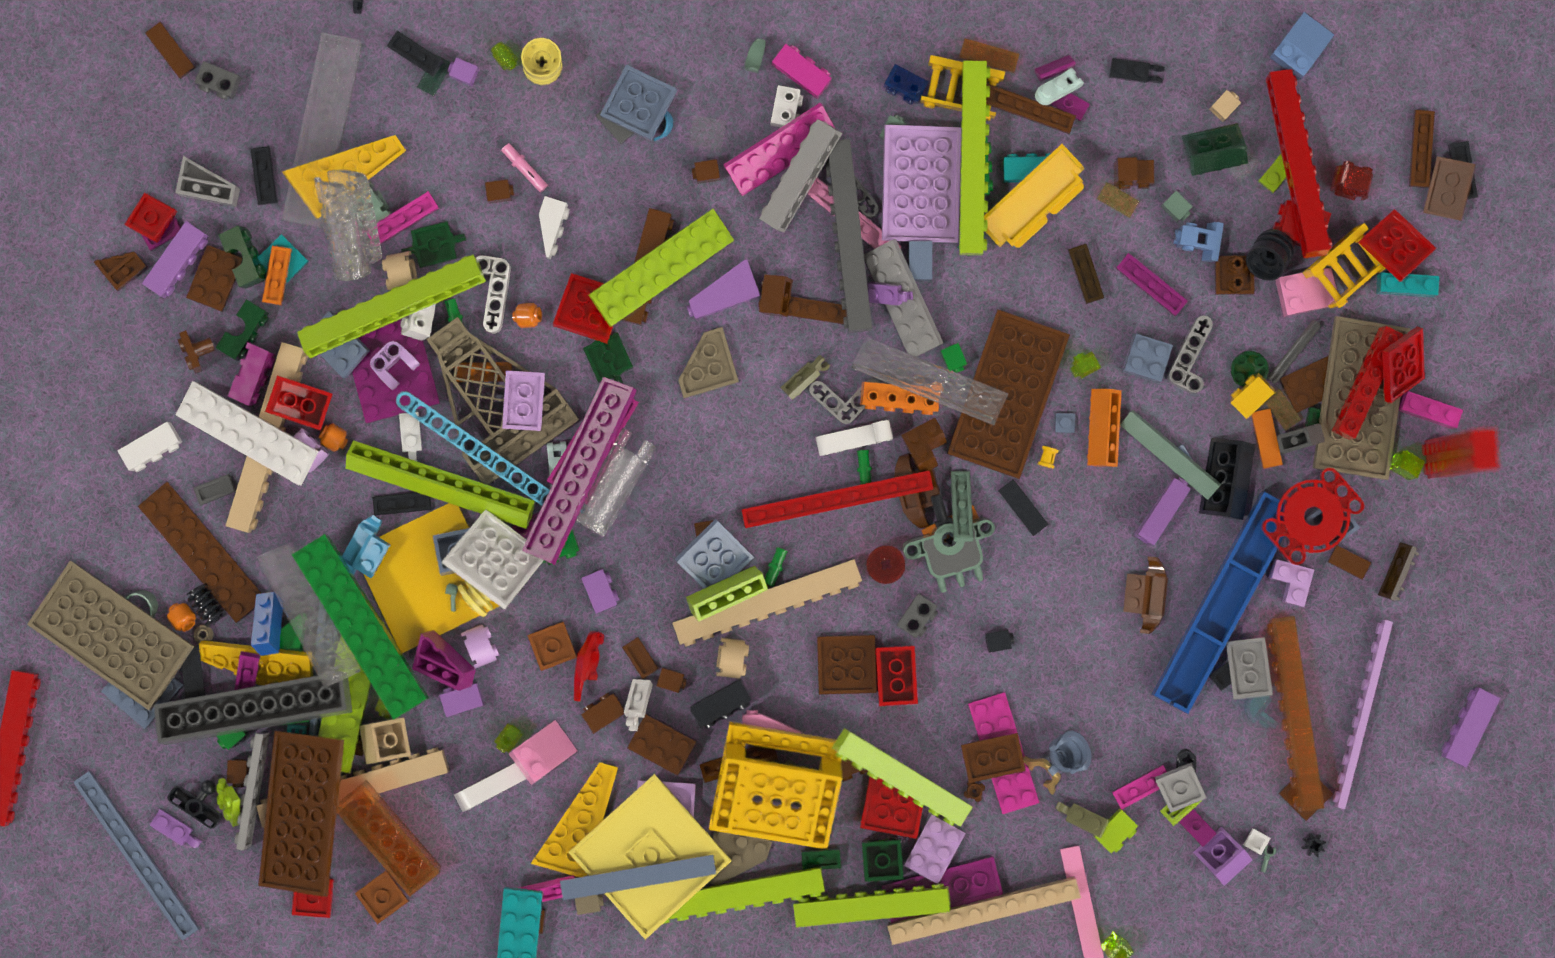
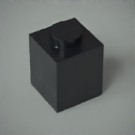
(999, 640)

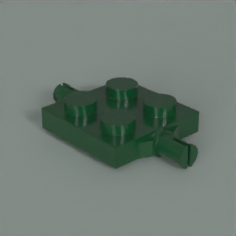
(434, 244)
(608, 359)

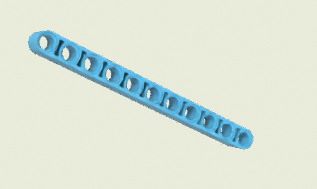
(478, 447)

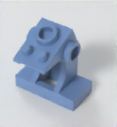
(1188, 235)

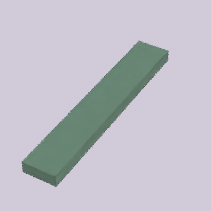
(1170, 454)

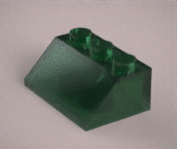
(1215, 149)

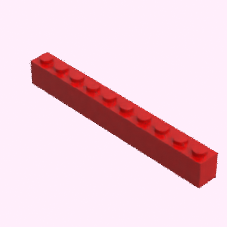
(1298, 164)

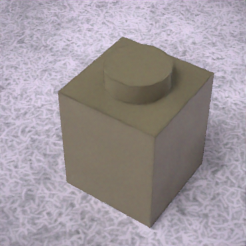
(589, 904)

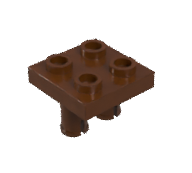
(1233, 276)
(194, 350)

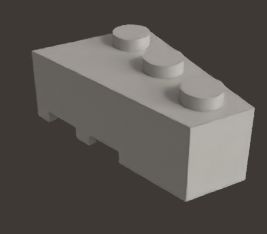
(204, 185)

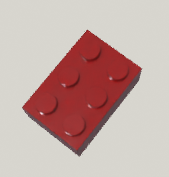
(896, 675)

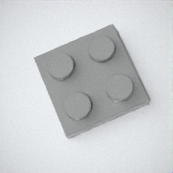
(1180, 787)

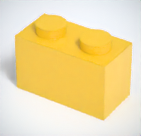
(1251, 395)

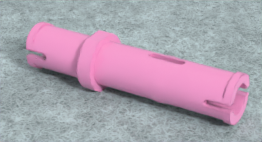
(522, 165)

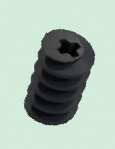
(205, 605)

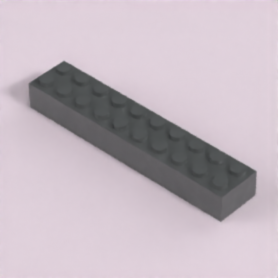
(250, 709)

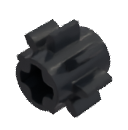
(1308, 842)

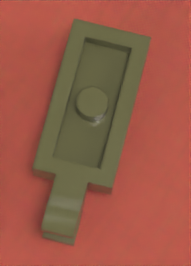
(804, 377)
(1083, 819)

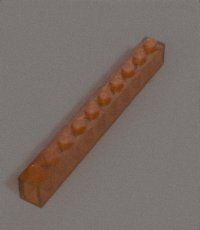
(1295, 713)

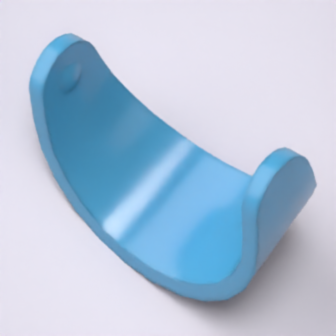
(669, 125)

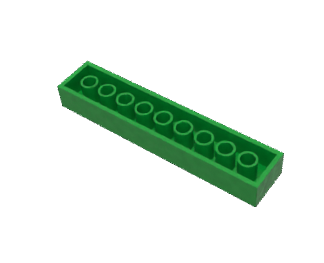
(360, 626)

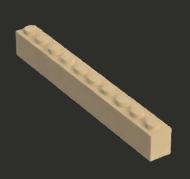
(255, 475)
(770, 601)
(388, 777)
(985, 910)

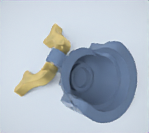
(1067, 754)

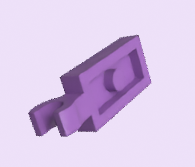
(887, 293)
(174, 829)

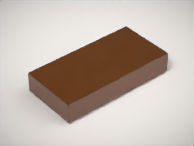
(1349, 562)
(640, 657)

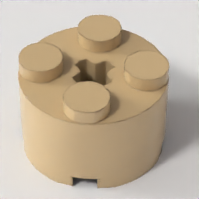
(399, 269)
(731, 658)

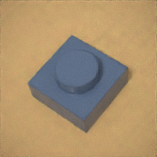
(1064, 423)

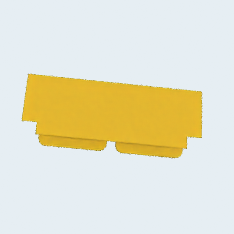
(1037, 195)

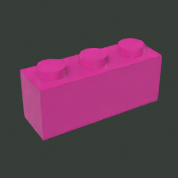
(802, 70)
(1430, 410)

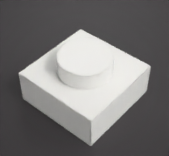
(1256, 841)

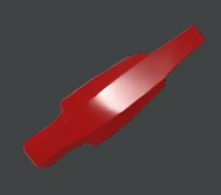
(587, 662)

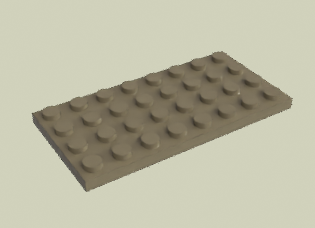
(1372, 449)
(110, 635)

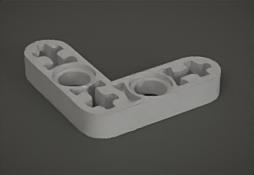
(841, 405)

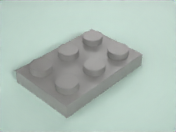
(1249, 668)

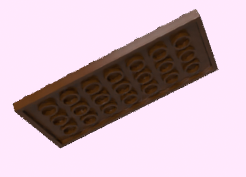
(1023, 362)
(301, 813)

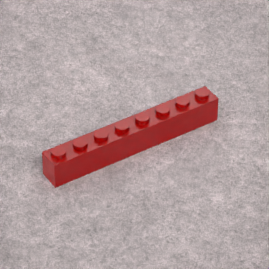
(14, 737)

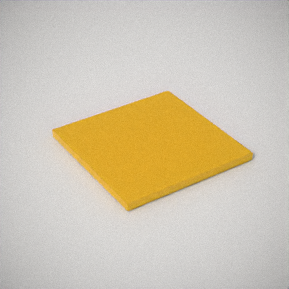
(410, 581)

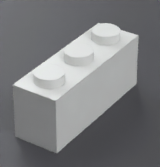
(150, 447)

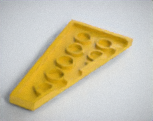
(364, 159)
(272, 668)
(577, 822)

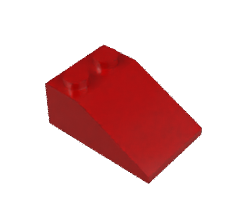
(298, 403)

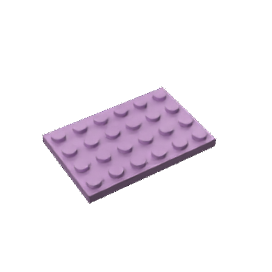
(921, 183)

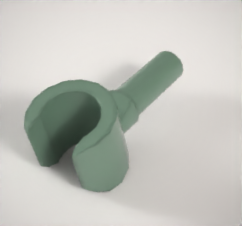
(452, 590)
(1266, 858)

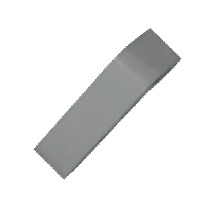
(1192, 352)

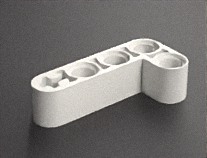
(492, 296)
(854, 438)
(489, 787)

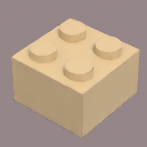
(385, 740)

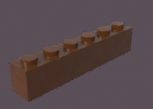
(653, 235)

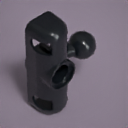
(187, 798)

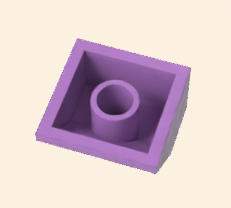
(1223, 856)

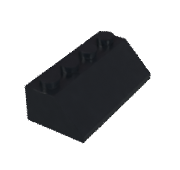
(1231, 466)

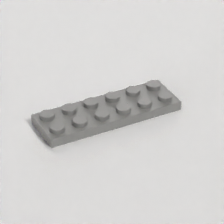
(911, 317)
(251, 797)

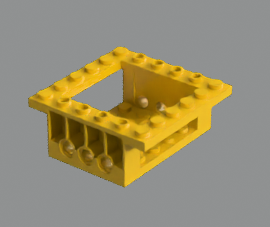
(744, 778)

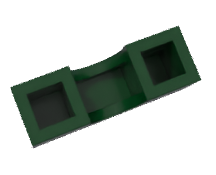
(250, 270)
(253, 318)

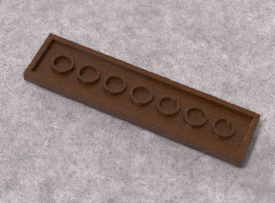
(201, 551)

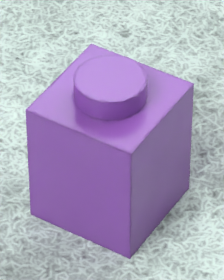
(463, 71)

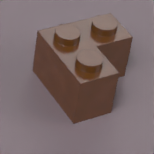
(1133, 173)
(922, 441)

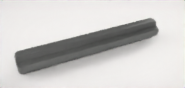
(1294, 351)

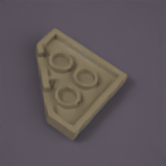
(708, 366)
(743, 852)

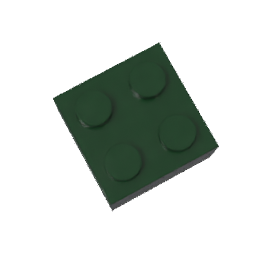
(882, 859)

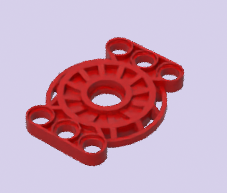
(1293, 522)

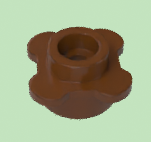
(979, 790)

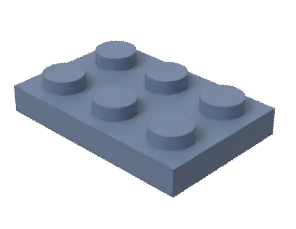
(346, 356)

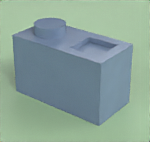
(920, 260)

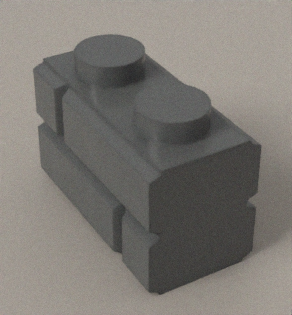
(1300, 438)

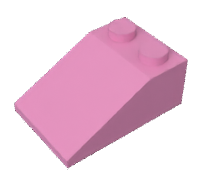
(1302, 294)
(754, 718)
(543, 752)

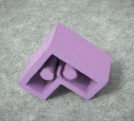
(1297, 579)

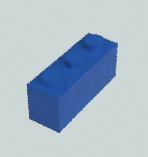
(267, 624)

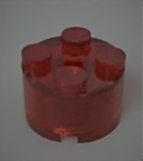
(1352, 181)
(896, 562)

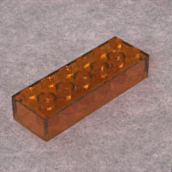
(388, 838)

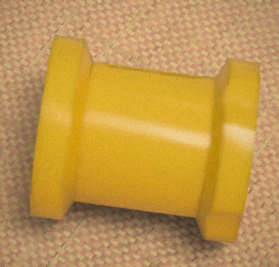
(1048, 457)

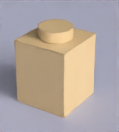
(1225, 105)

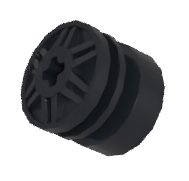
(1270, 254)

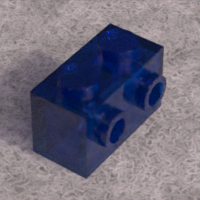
(905, 84)

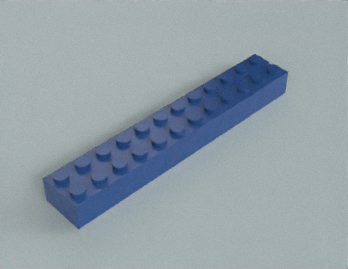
(1220, 608)

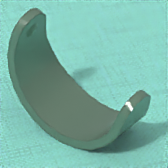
(755, 56)
(149, 597)

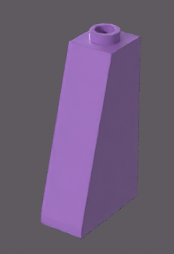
(726, 292)
(1162, 511)

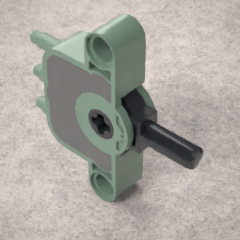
(951, 557)

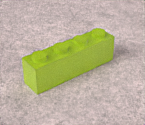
(726, 593)

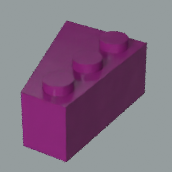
(252, 375)
(442, 662)

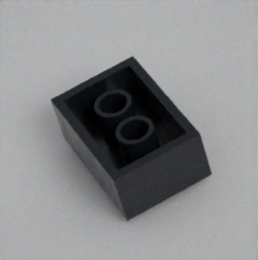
(721, 704)

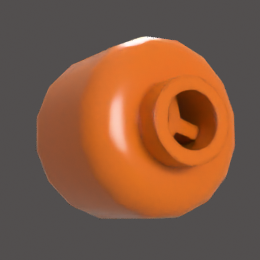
(527, 315)
(333, 437)
(181, 617)

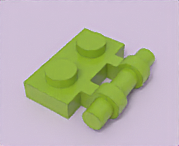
(229, 801)

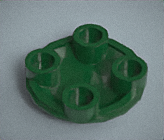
(1248, 364)

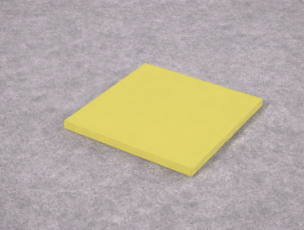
(643, 832)

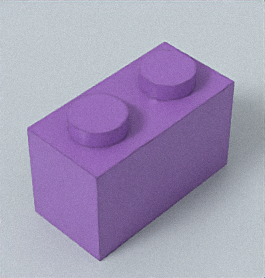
(600, 591)
(460, 701)

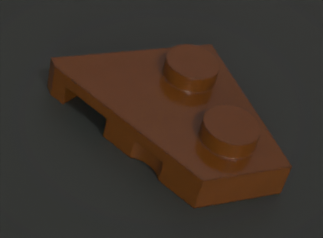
(121, 269)

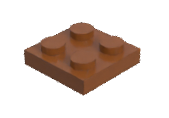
(552, 646)
(382, 897)

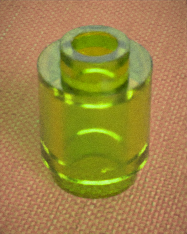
(504, 56)

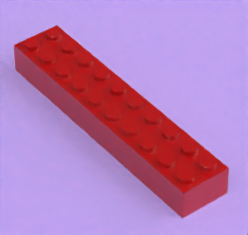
(1461, 453)

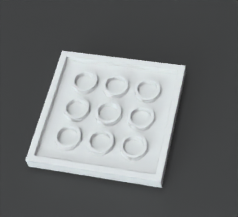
(493, 559)

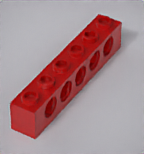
(1365, 385)

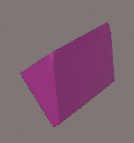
(1054, 68)

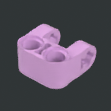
(390, 360)

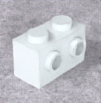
(786, 105)
(418, 324)

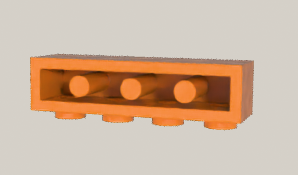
(894, 397)
(1104, 427)

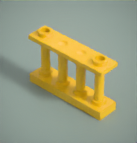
(955, 68)
(1343, 247)

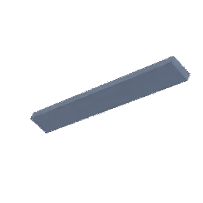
(638, 877)

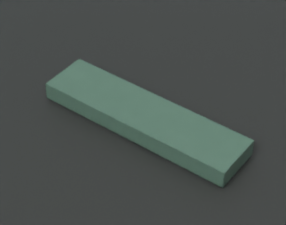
(961, 506)

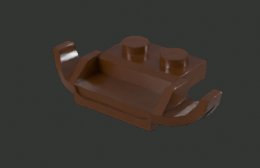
(915, 504)
(1147, 595)

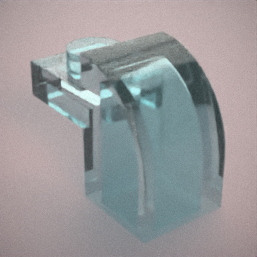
(1254, 710)

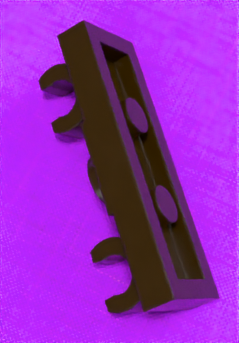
(1086, 273)
(1398, 571)

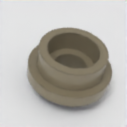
(209, 633)

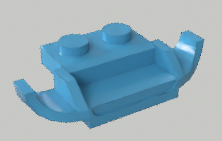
(365, 548)

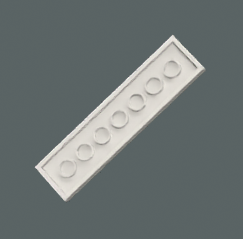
(247, 433)

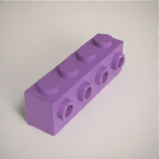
(175, 260)
(1470, 727)

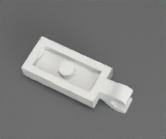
(410, 435)
(637, 702)

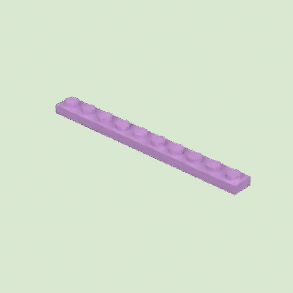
(1360, 721)

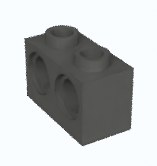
(220, 76)
(913, 613)

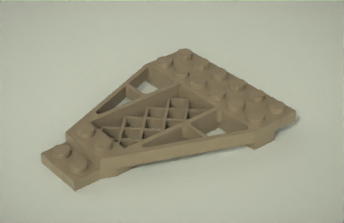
(456, 345)

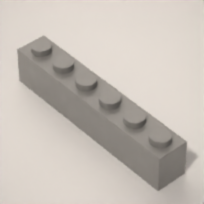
(800, 175)

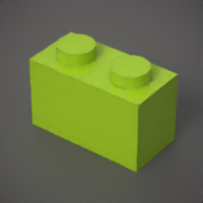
(1117, 830)

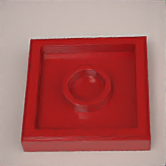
(151, 218)
(313, 905)

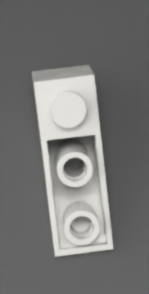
(551, 219)

